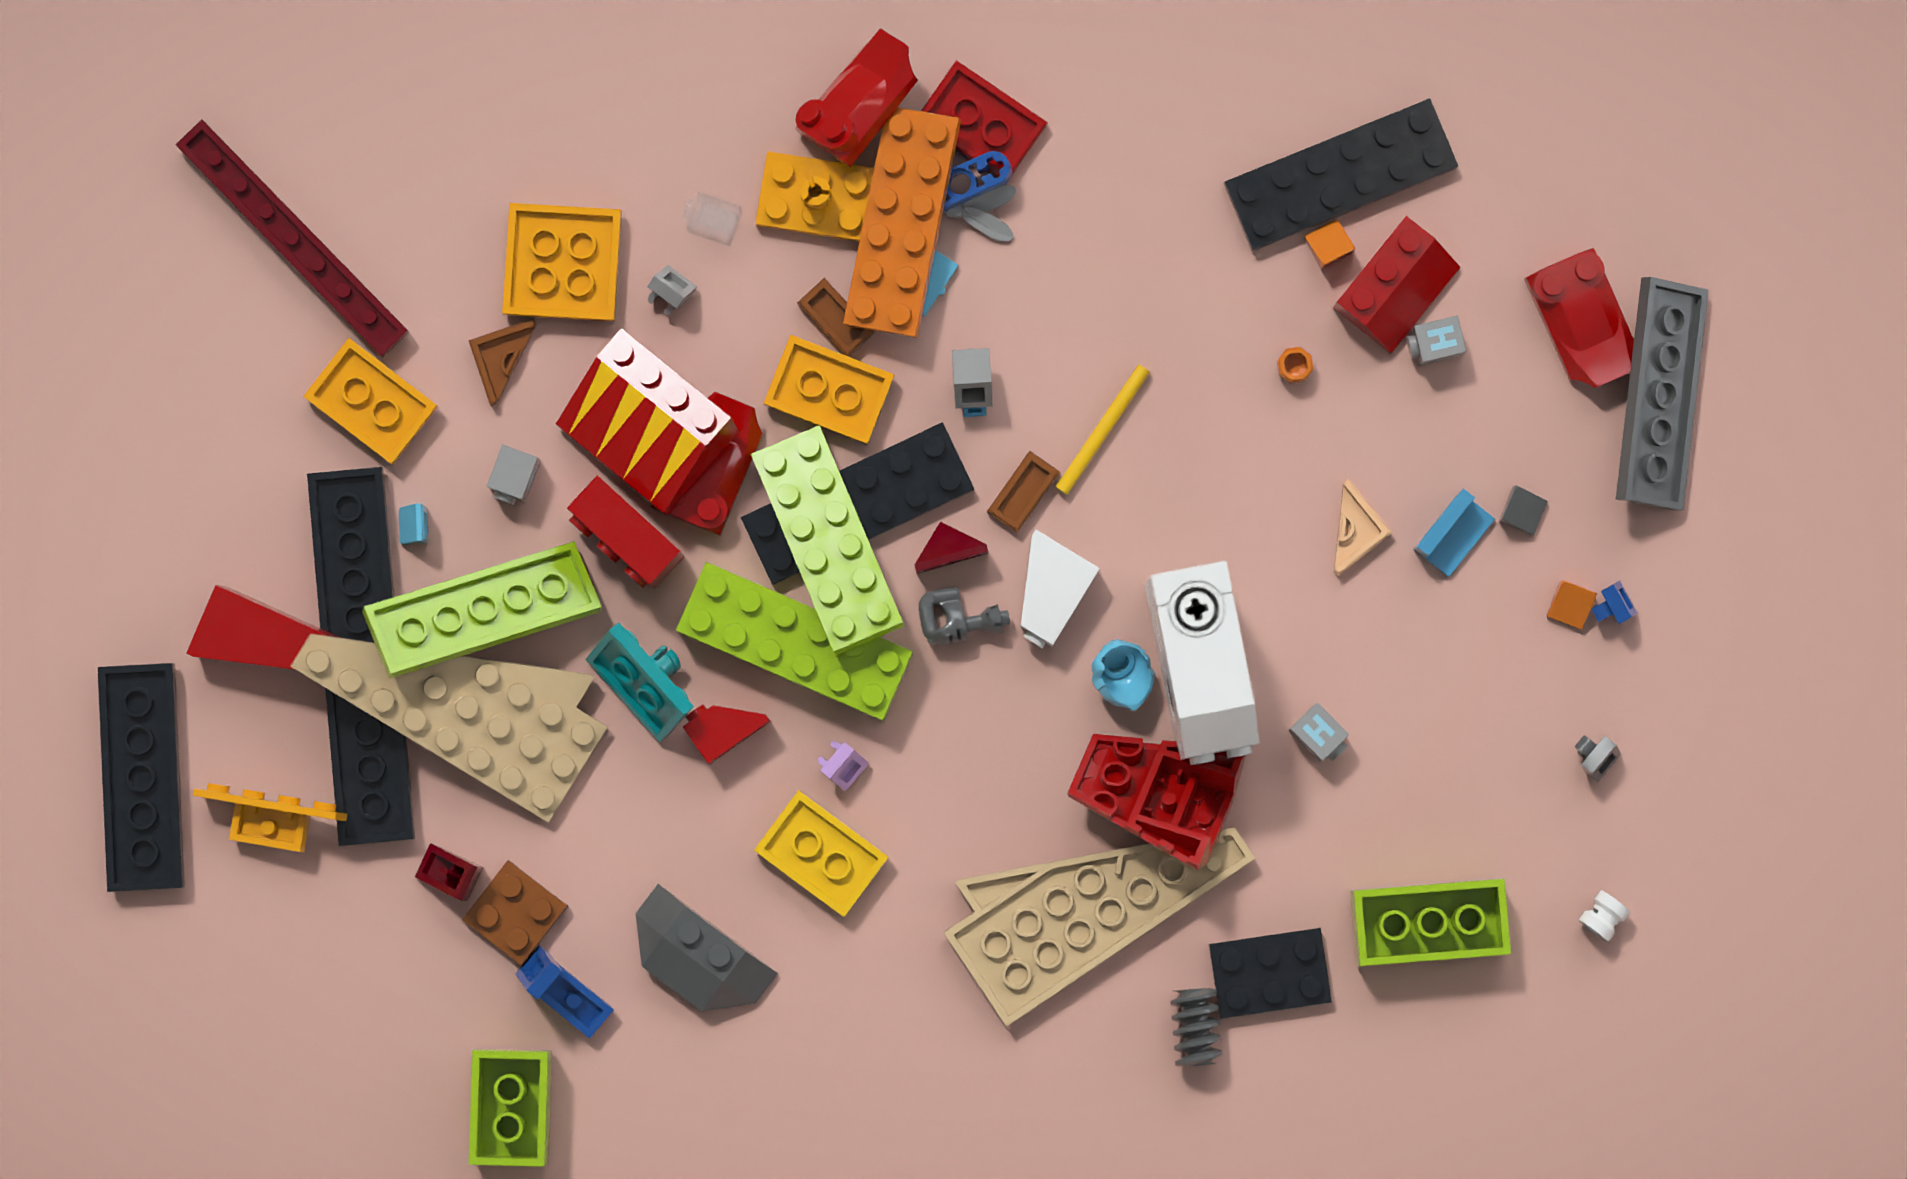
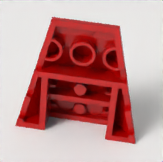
(1158, 793)

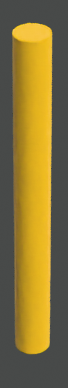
(1102, 429)

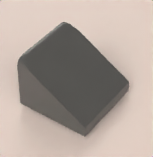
(1523, 510)

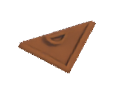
(498, 355)

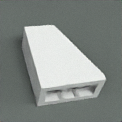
(1052, 588)

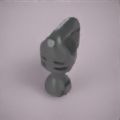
(956, 623)

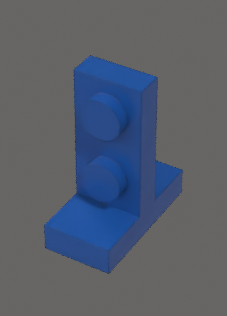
(563, 992)

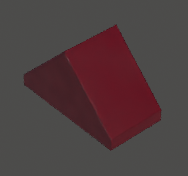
(448, 872)

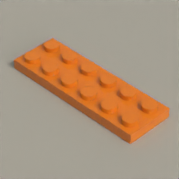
(902, 222)

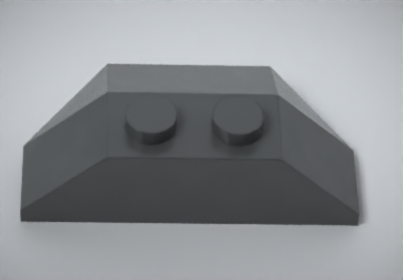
(697, 955)

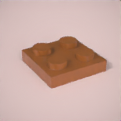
(515, 912)

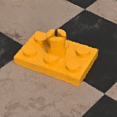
(813, 196)

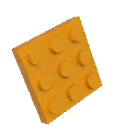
(562, 262)

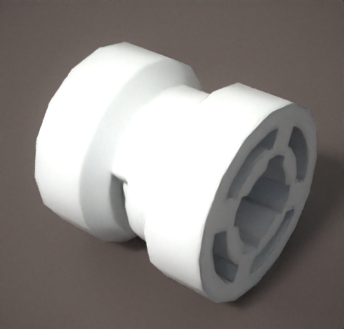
(1604, 916)

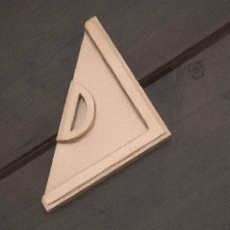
(1358, 528)

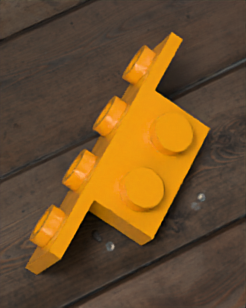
(268, 822)

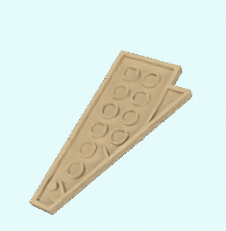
(485, 716)
(1063, 917)

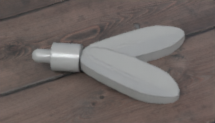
(977, 215)

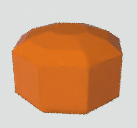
(1295, 365)

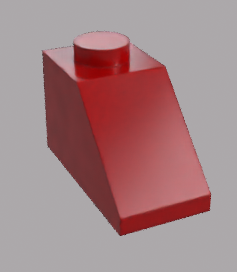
(721, 729)

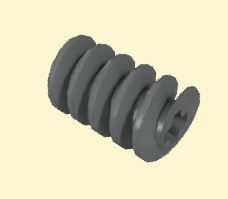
(1196, 1027)

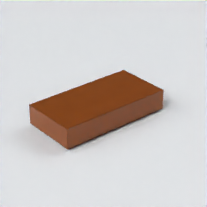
(827, 311)
(1023, 491)

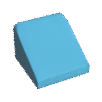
(413, 524)

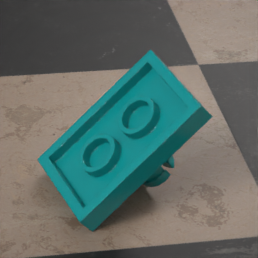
(642, 680)

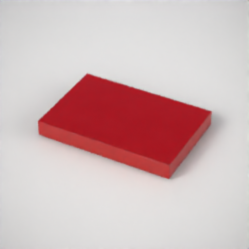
(987, 117)

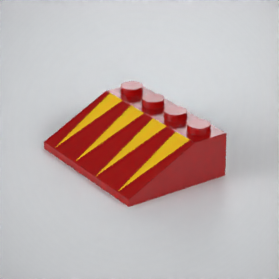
(645, 422)

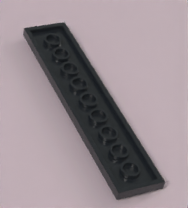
(351, 573)

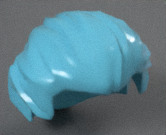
(1123, 674)

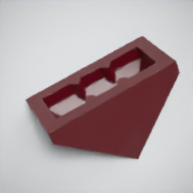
(947, 548)

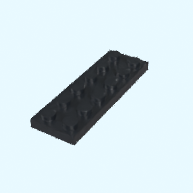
(1341, 174)
(884, 491)
(141, 777)

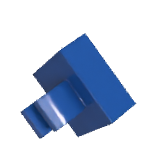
(1616, 603)

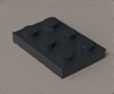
(1270, 973)

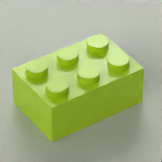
(510, 1107)

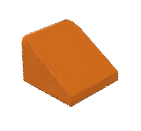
(1329, 243)
(1571, 604)

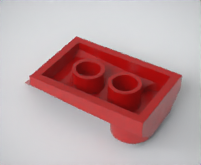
(859, 99)
(1583, 318)
(715, 491)

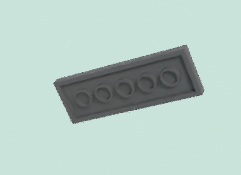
(1662, 394)

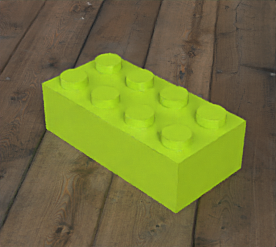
(1430, 922)

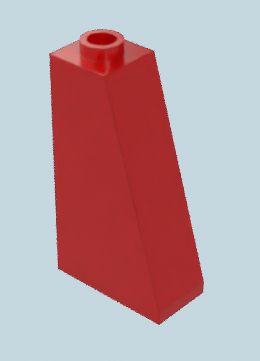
(248, 631)

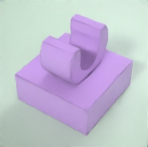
(843, 766)

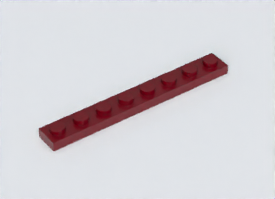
(292, 238)

